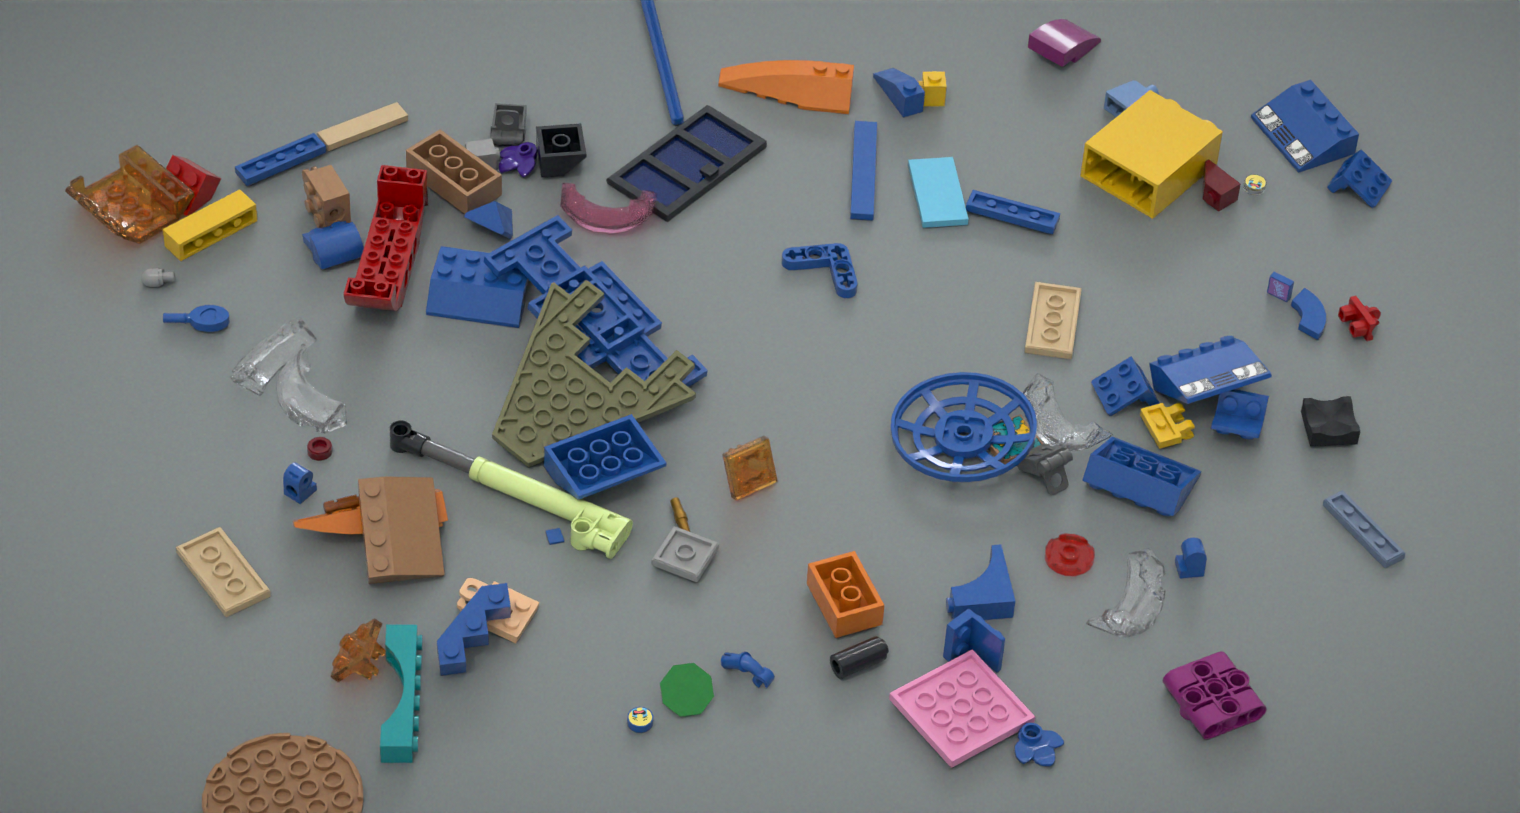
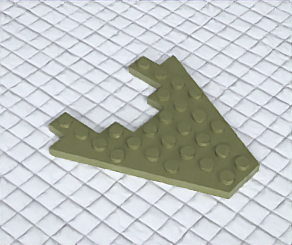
(563, 396)

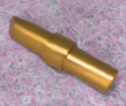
(679, 515)

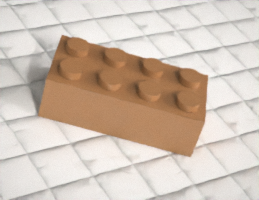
(455, 172)

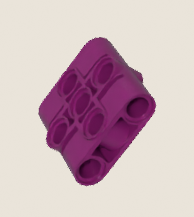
(1214, 695)

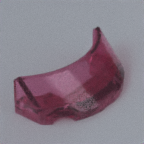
(605, 218)

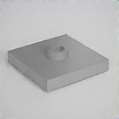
(685, 554)

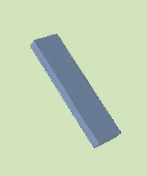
(1364, 529)

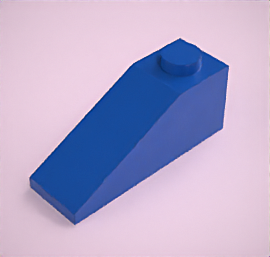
(902, 91)

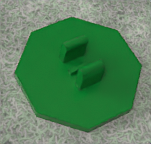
(686, 689)

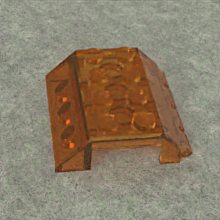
(135, 198)

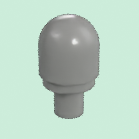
(156, 277)

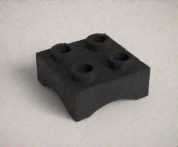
(1330, 422)

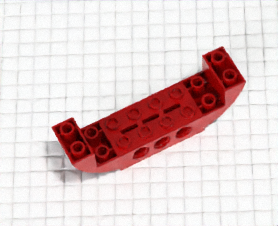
(390, 240)

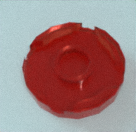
(1069, 555)

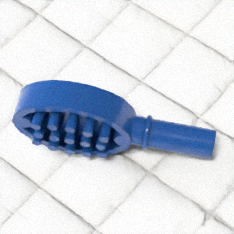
(202, 318)

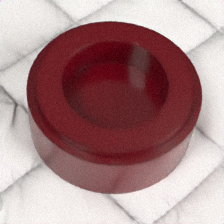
(319, 448)

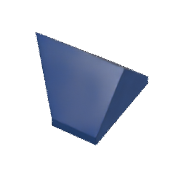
(494, 217)

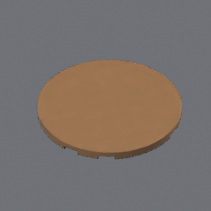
(284, 777)

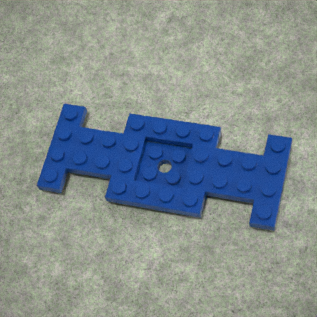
(617, 331)

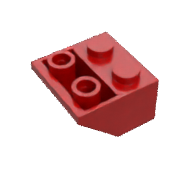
(195, 177)

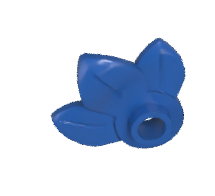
(1038, 746)

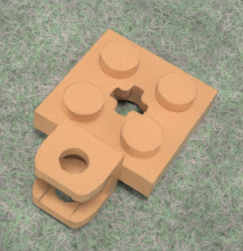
(522, 611)

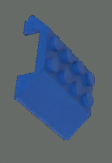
(469, 291)

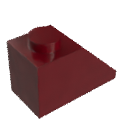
(1219, 187)

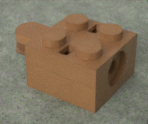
(326, 196)

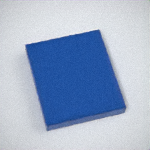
(554, 536)

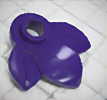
(518, 157)

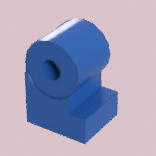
(300, 479)
(1193, 560)

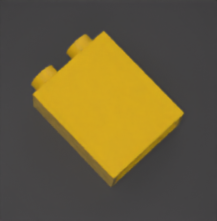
(1150, 153)

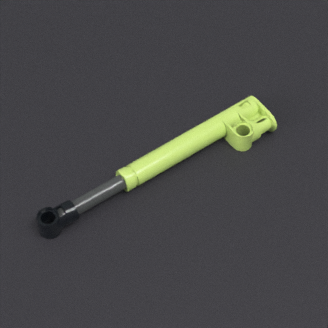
(591, 524)

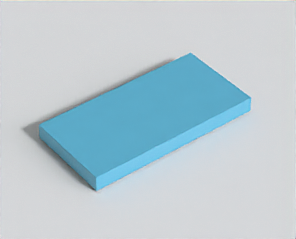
(938, 192)

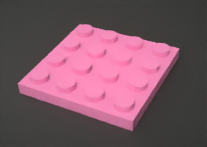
(961, 708)

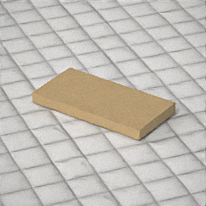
(1053, 320)
(223, 572)

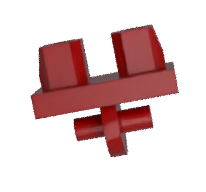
(1362, 317)

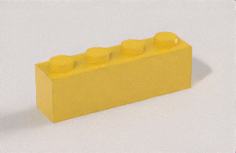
(210, 225)

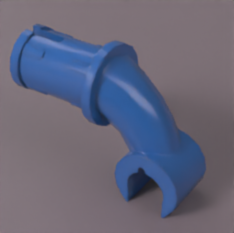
(746, 663)

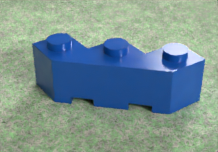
(471, 628)

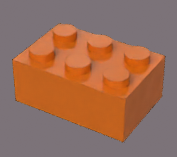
(845, 594)

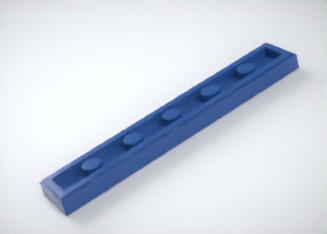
(863, 170)

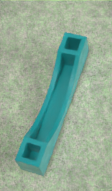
(397, 732)

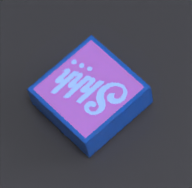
(1280, 286)

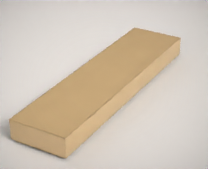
(363, 126)

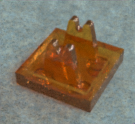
(749, 467)
(357, 651)

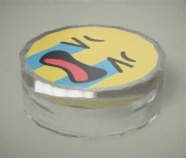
(1255, 184)

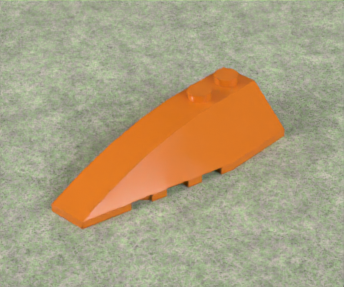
(802, 82)
(349, 521)

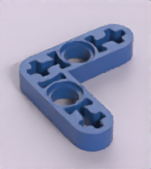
(828, 258)

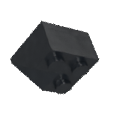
(559, 148)

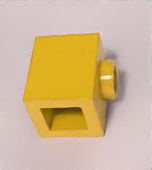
(935, 88)

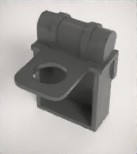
(508, 124)
(1047, 461)

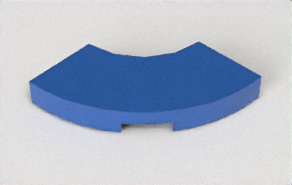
(1311, 312)

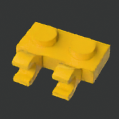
(1162, 426)

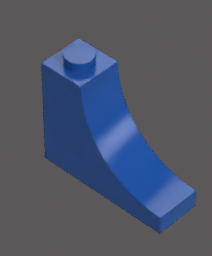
(989, 594)

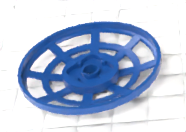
(969, 421)

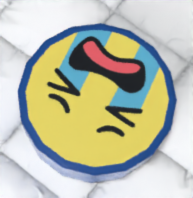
(640, 719)

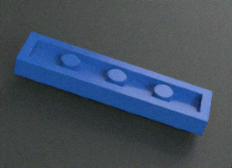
(280, 159)
(1013, 212)

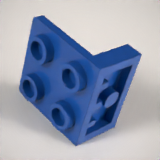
(1363, 177)
(1123, 386)
(1240, 413)
(972, 632)

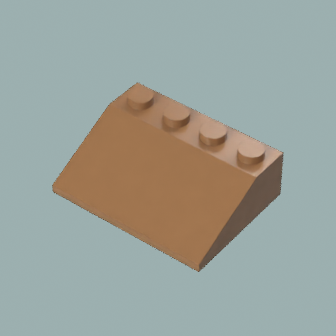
(400, 528)

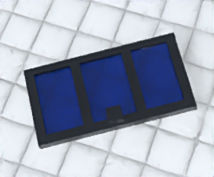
(688, 161)

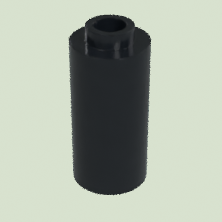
(858, 657)

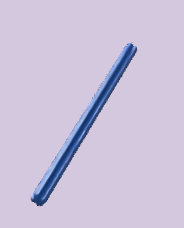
(662, 62)

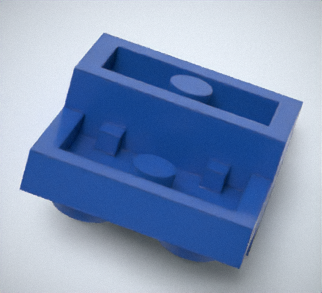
(334, 244)

